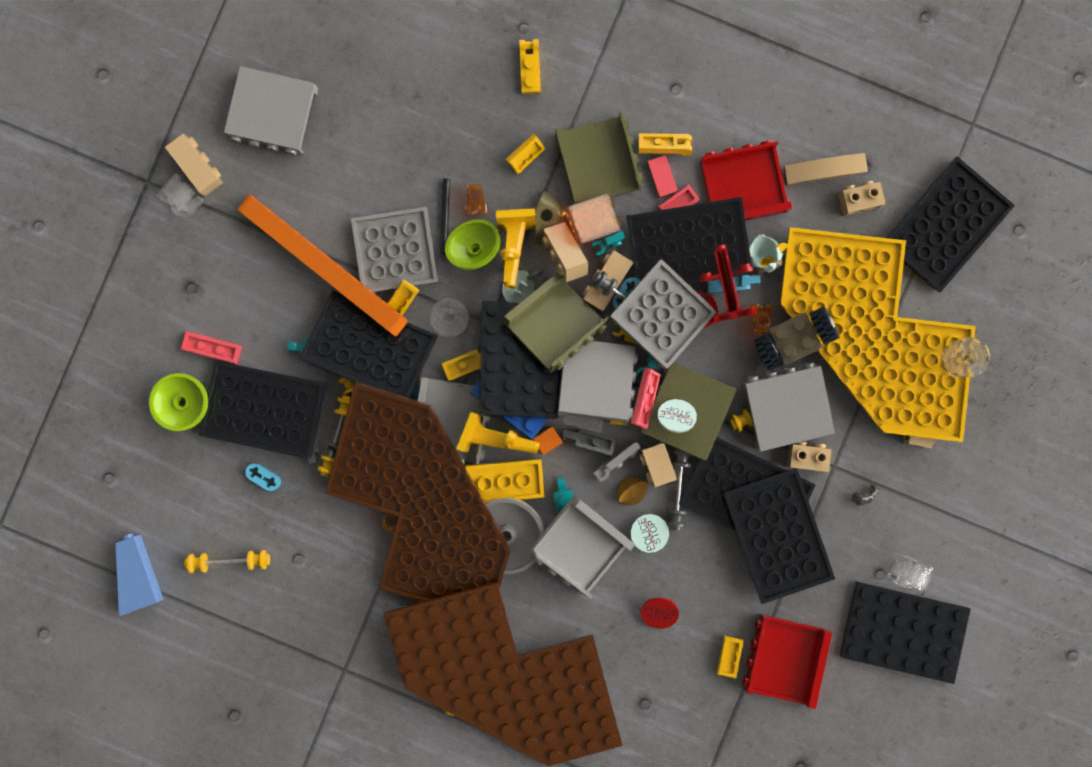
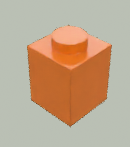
(548, 440)

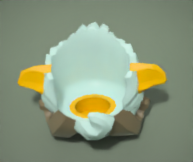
(766, 254)

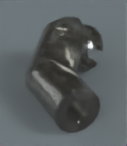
(865, 498)

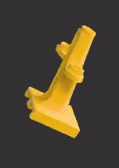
(515, 224)
(477, 434)

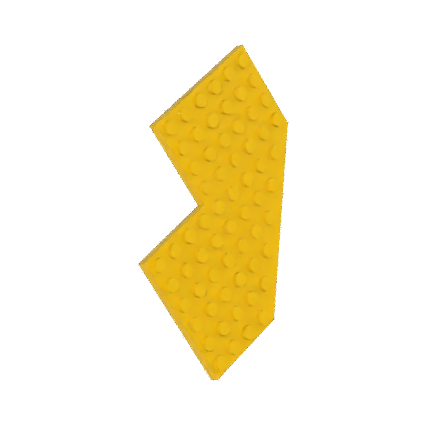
(881, 358)

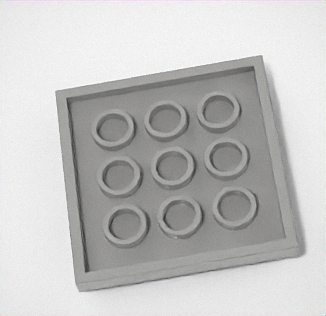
(394, 249)
(663, 314)

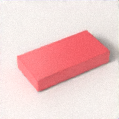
(662, 176)
(682, 198)

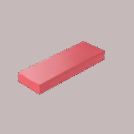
(211, 347)
(645, 398)

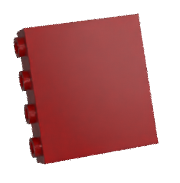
(748, 174)
(787, 660)

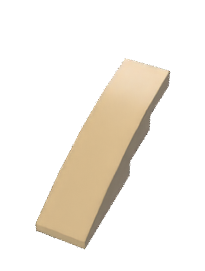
(826, 168)

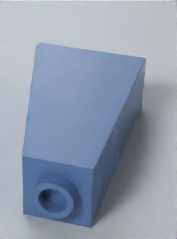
(135, 575)

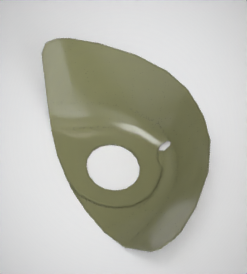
(548, 202)

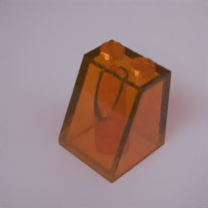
(592, 219)

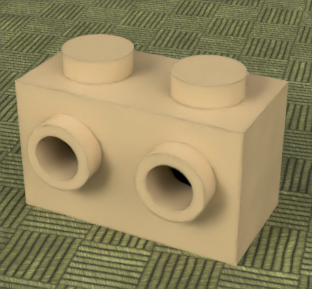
(861, 198)
(808, 457)
(658, 465)

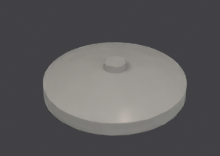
(520, 528)

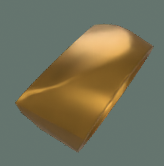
(631, 490)

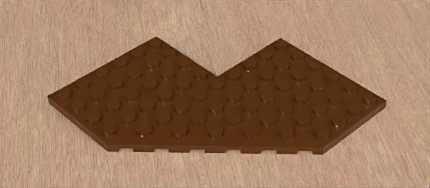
(405, 465)
(466, 662)

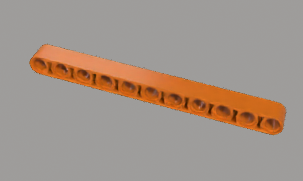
(322, 265)

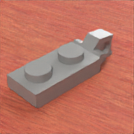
(616, 461)

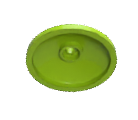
(472, 244)
(167, 397)

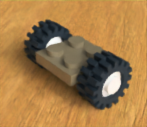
(796, 338)

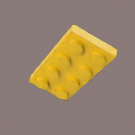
(508, 479)

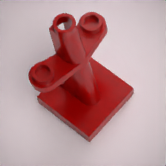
(729, 289)

